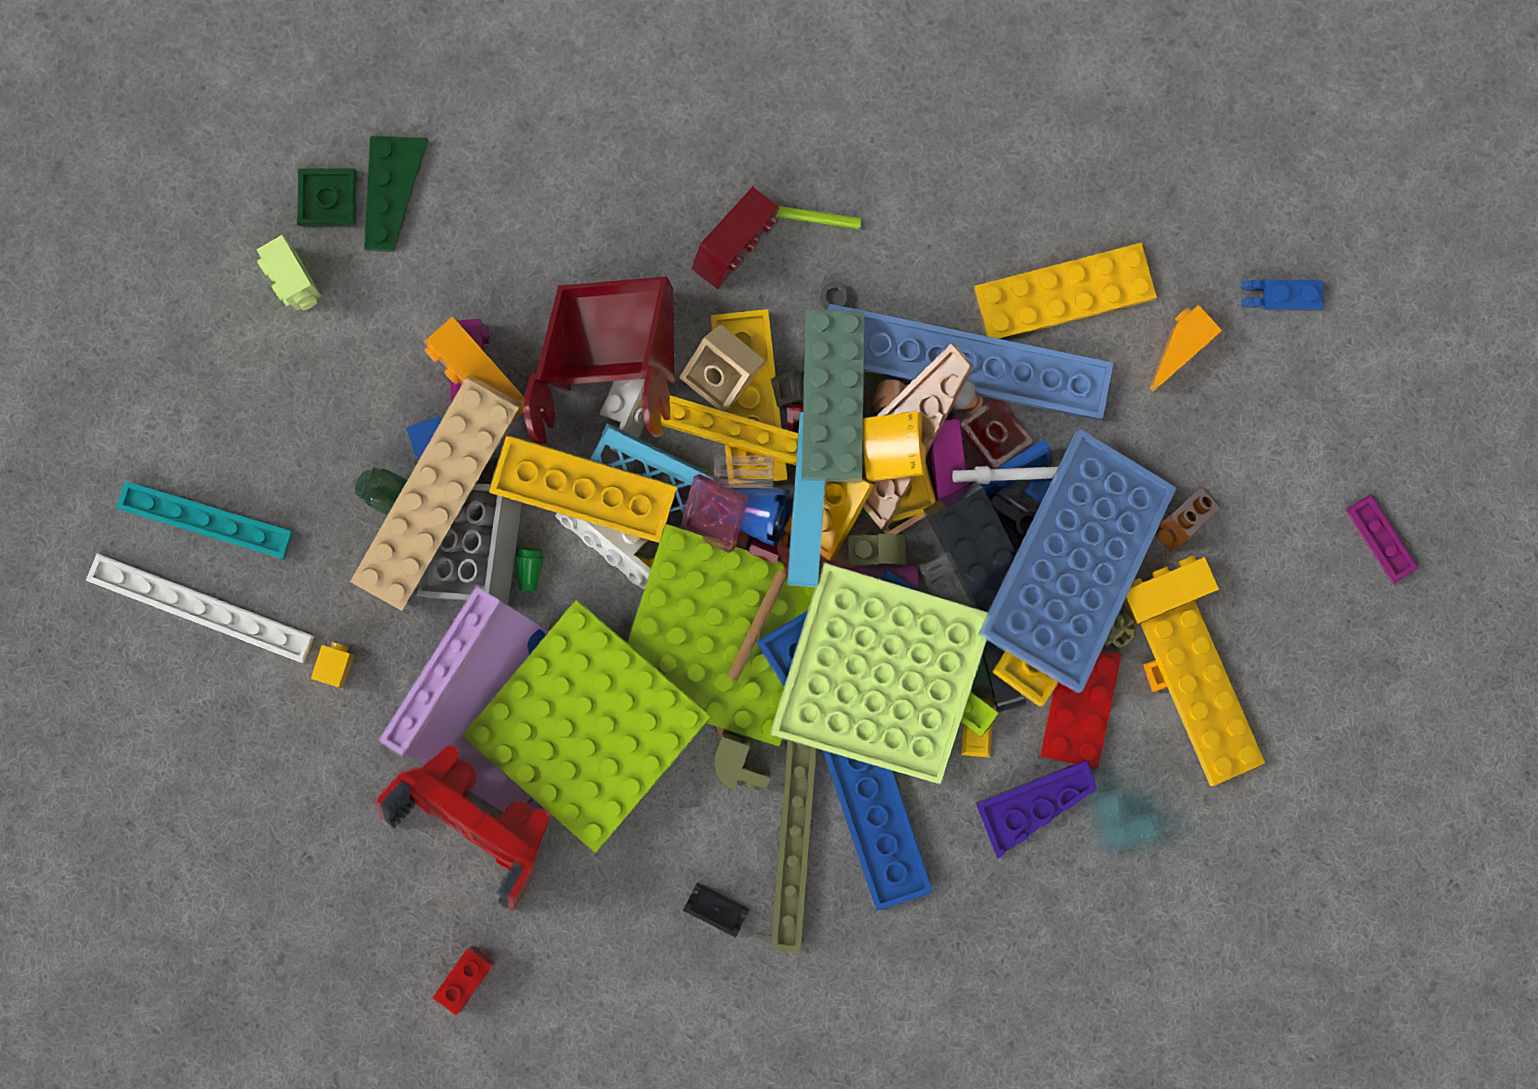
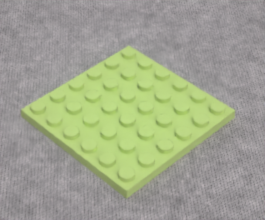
(881, 673)

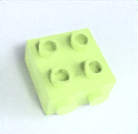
(291, 278)

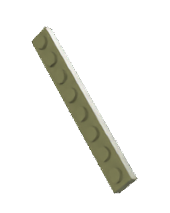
(793, 847)

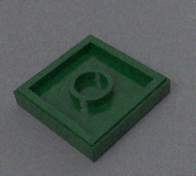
(327, 197)

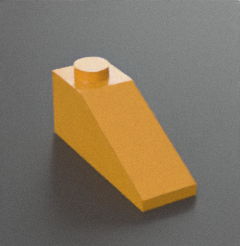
(1186, 339)

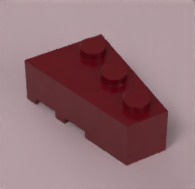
(735, 237)

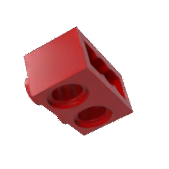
(463, 980)

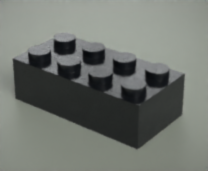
(973, 542)

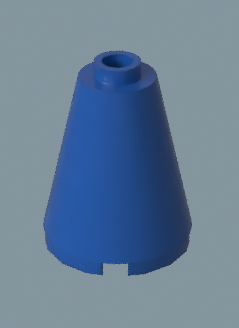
(765, 513)

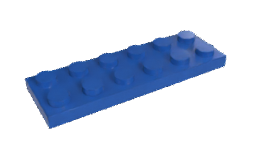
(879, 830)

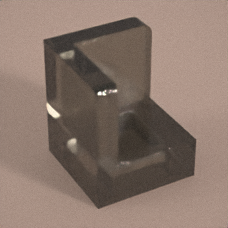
(788, 388)

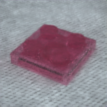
(714, 513)

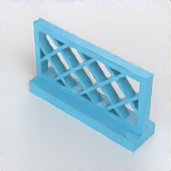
(650, 456)

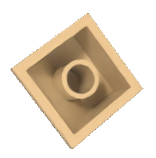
(721, 368)

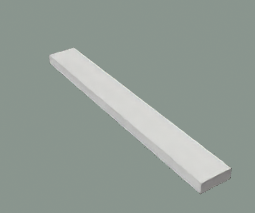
(200, 608)

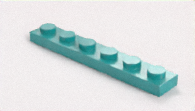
(204, 520)

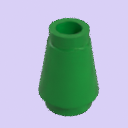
(528, 568)

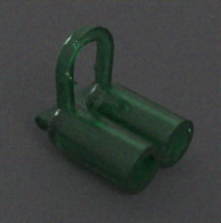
(380, 489)

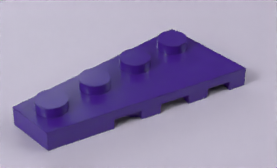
(1027, 807)

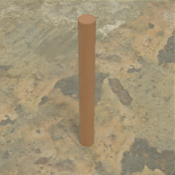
(757, 625)

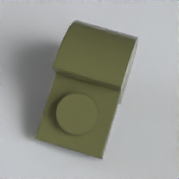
(877, 550)
(730, 764)

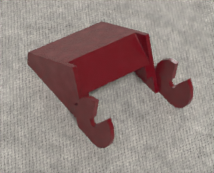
(604, 336)

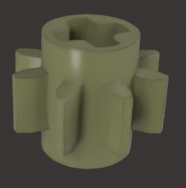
(1121, 631)

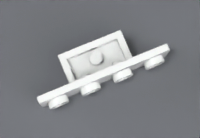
(626, 407)
(614, 545)

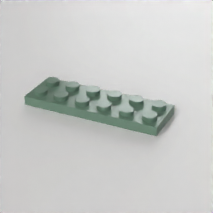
(833, 396)

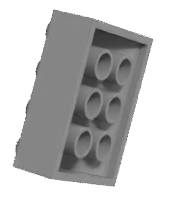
(475, 550)

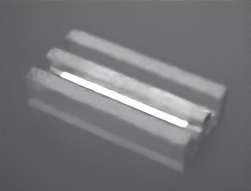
(744, 460)

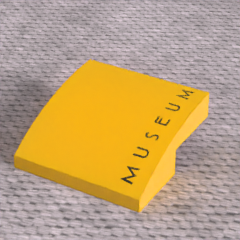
(893, 446)

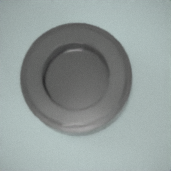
(834, 294)

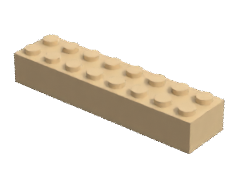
(435, 492)

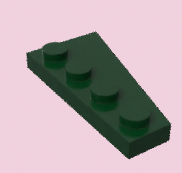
(390, 185)

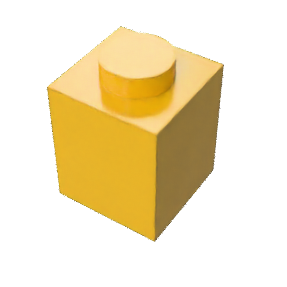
(333, 665)

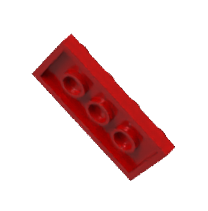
(1080, 719)

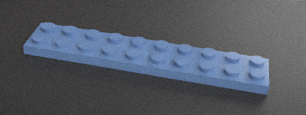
(1000, 368)

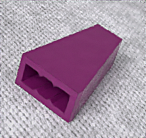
(947, 456)

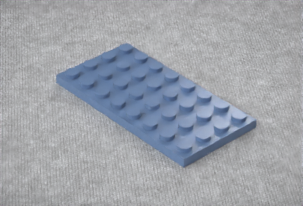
(1077, 561)

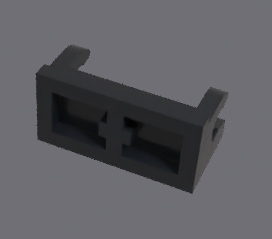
(716, 910)

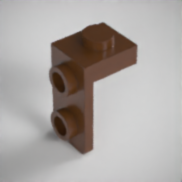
(1186, 519)

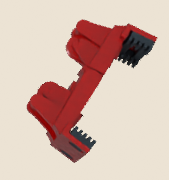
(442, 790)

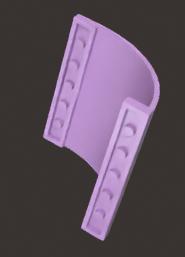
(456, 686)

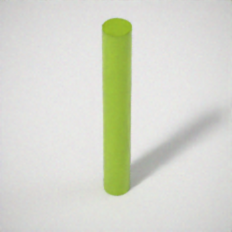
(819, 217)

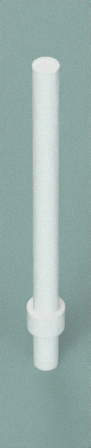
(984, 474)

